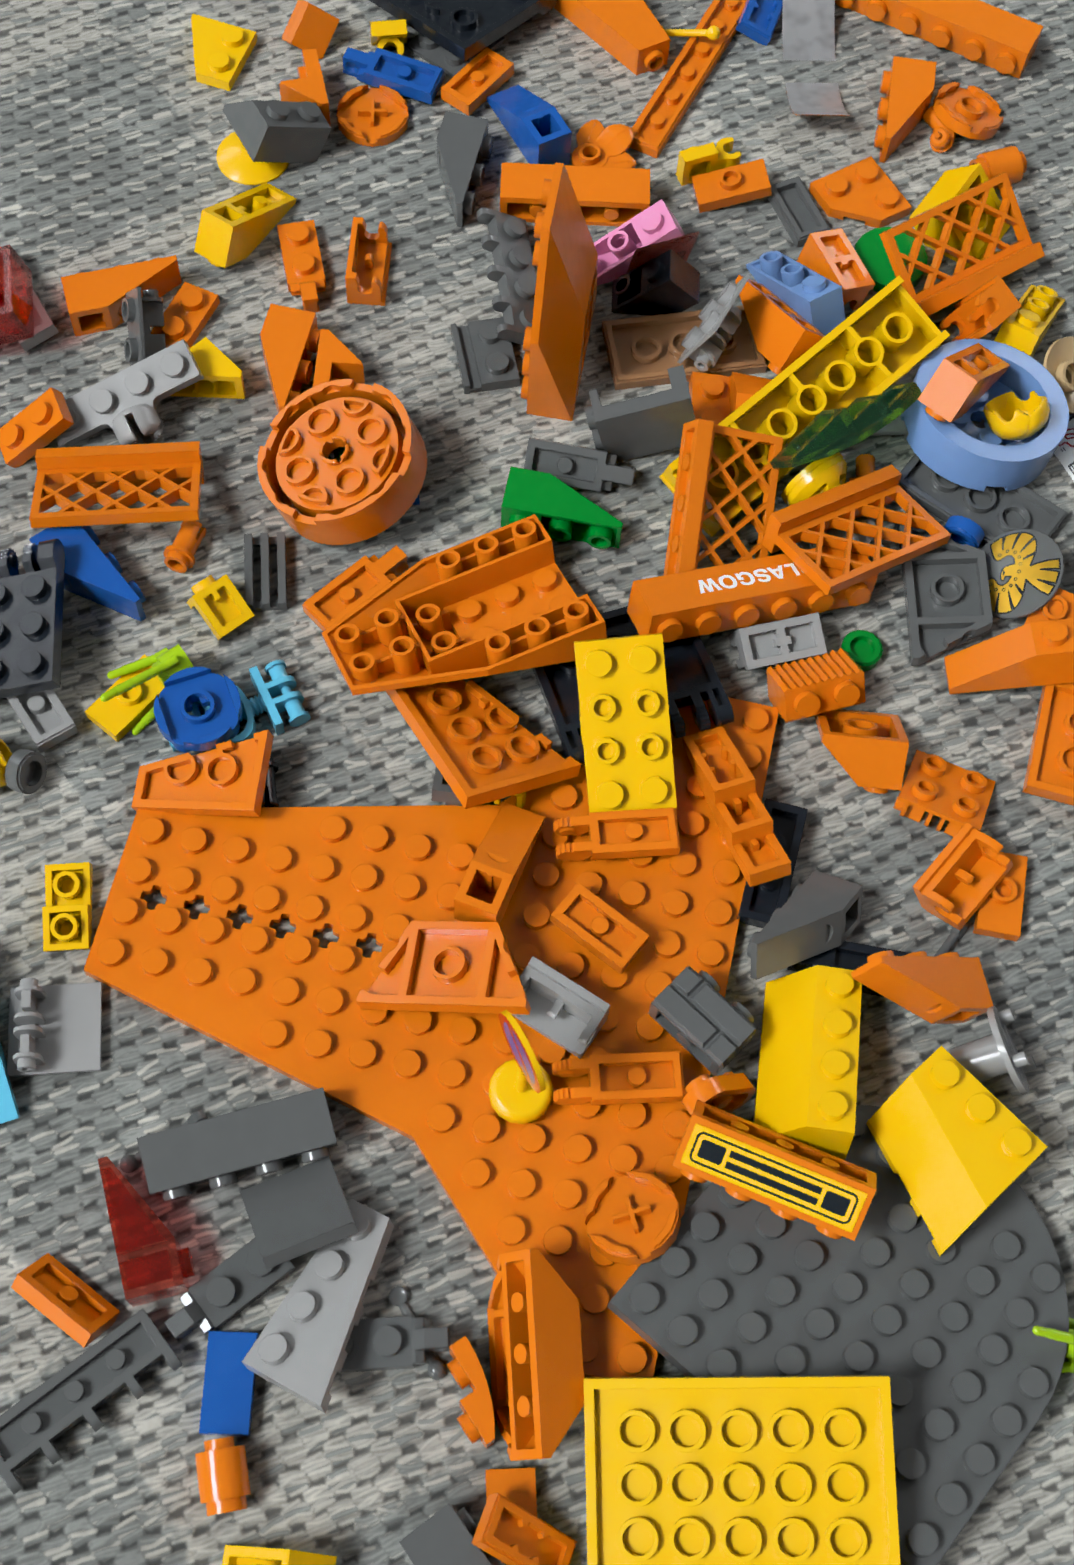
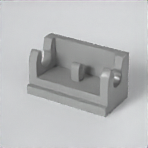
(779, 641)
(561, 1008)

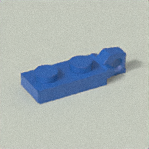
(398, 72)

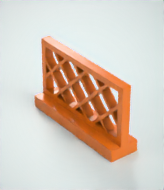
(963, 280)
(110, 468)
(692, 494)
(838, 510)

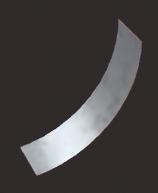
(810, 35)

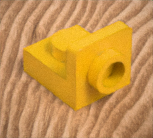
(220, 605)

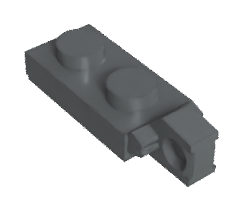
(577, 465)
(226, 1291)
(392, 1344)

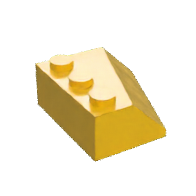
(951, 1145)

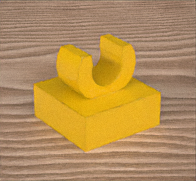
(389, 34)

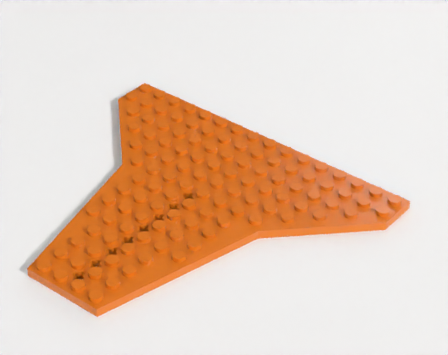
(432, 1071)

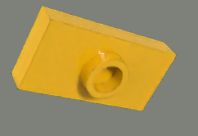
(126, 710)

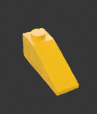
(239, 224)

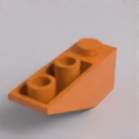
(907, 98)
(97, 295)
(287, 346)
(497, 865)
(932, 987)

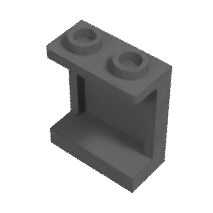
(642, 423)

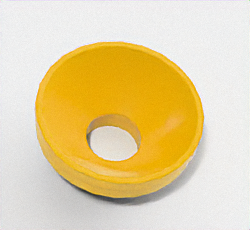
(816, 478)

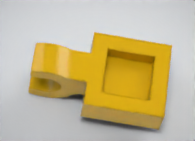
(705, 159)

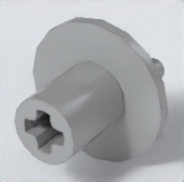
(996, 1053)

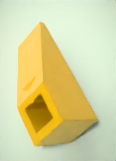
(1032, 320)

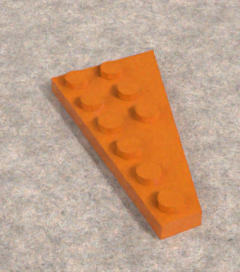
(479, 742)

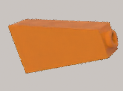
(623, 29)

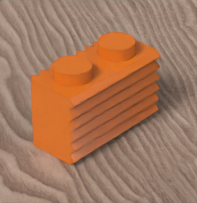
(815, 685)

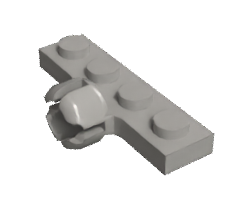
(131, 397)

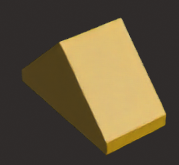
(220, 374)

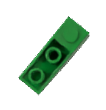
(559, 509)

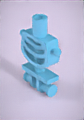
(281, 684)

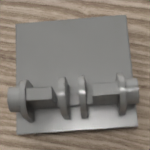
(718, 324)
(54, 1028)

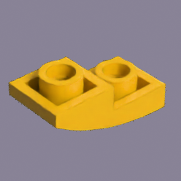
(68, 907)

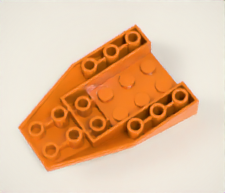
(562, 302)
(466, 615)

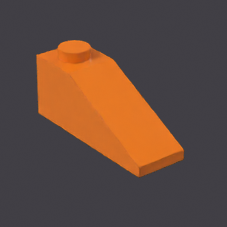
(776, 328)
(961, 382)
(1018, 658)

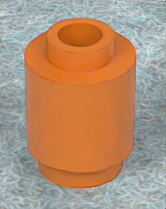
(1003, 160)
(223, 1476)

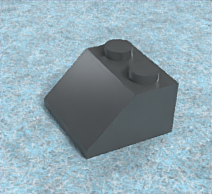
(279, 129)

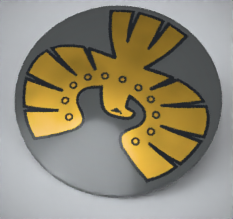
(1022, 572)

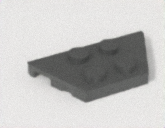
(945, 598)

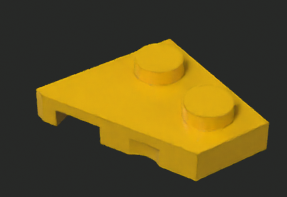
(220, 51)

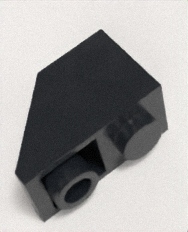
(657, 287)

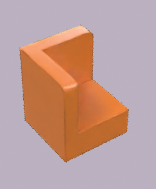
(310, 28)

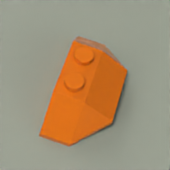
(534, 1354)

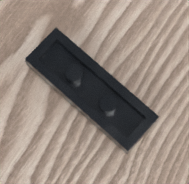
(762, 900)

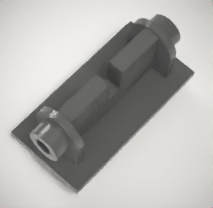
(141, 314)

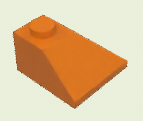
(867, 746)

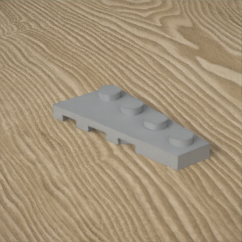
(312, 1325)

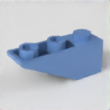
(801, 288)

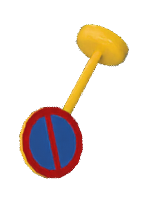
(519, 1087)

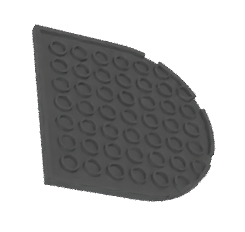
(948, 1329)

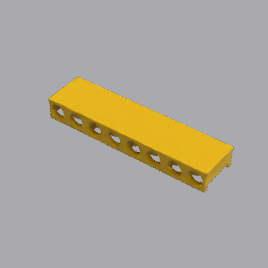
(850, 362)

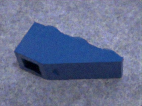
(533, 125)
(94, 573)

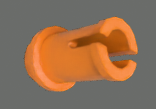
(181, 553)

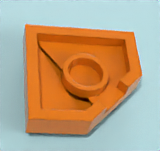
(861, 194)

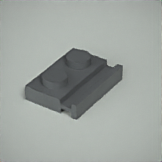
(483, 358)

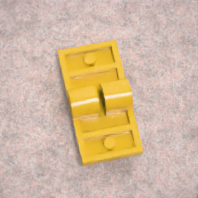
(625, 723)

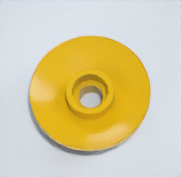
(240, 168)

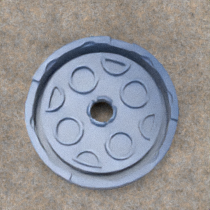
(976, 455)

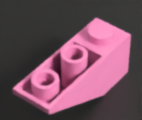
(644, 229)

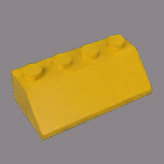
(810, 1058)

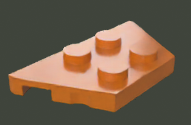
(448, 970)

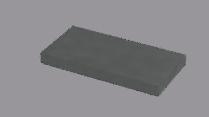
(991, 509)

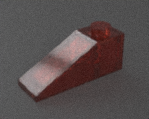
(146, 1251)

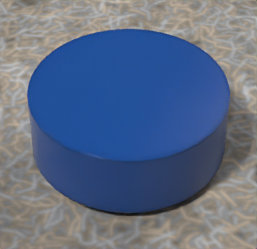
(964, 531)

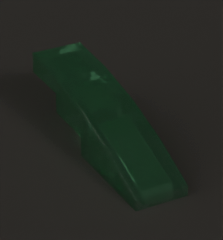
(844, 427)

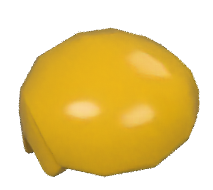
(1016, 418)

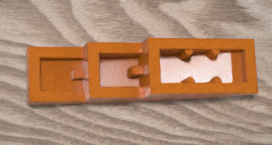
(736, 806)

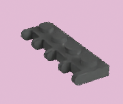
(511, 270)
(78, 1392)

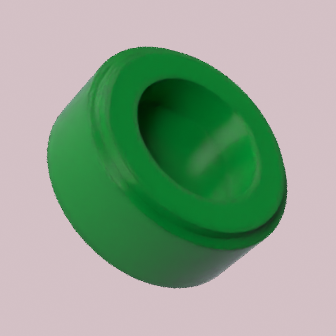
(863, 648)

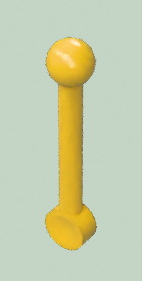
(712, 32)

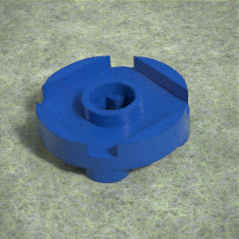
(205, 731)

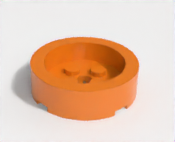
(376, 473)

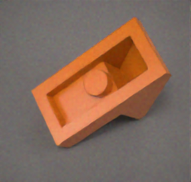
(309, 86)
(336, 361)

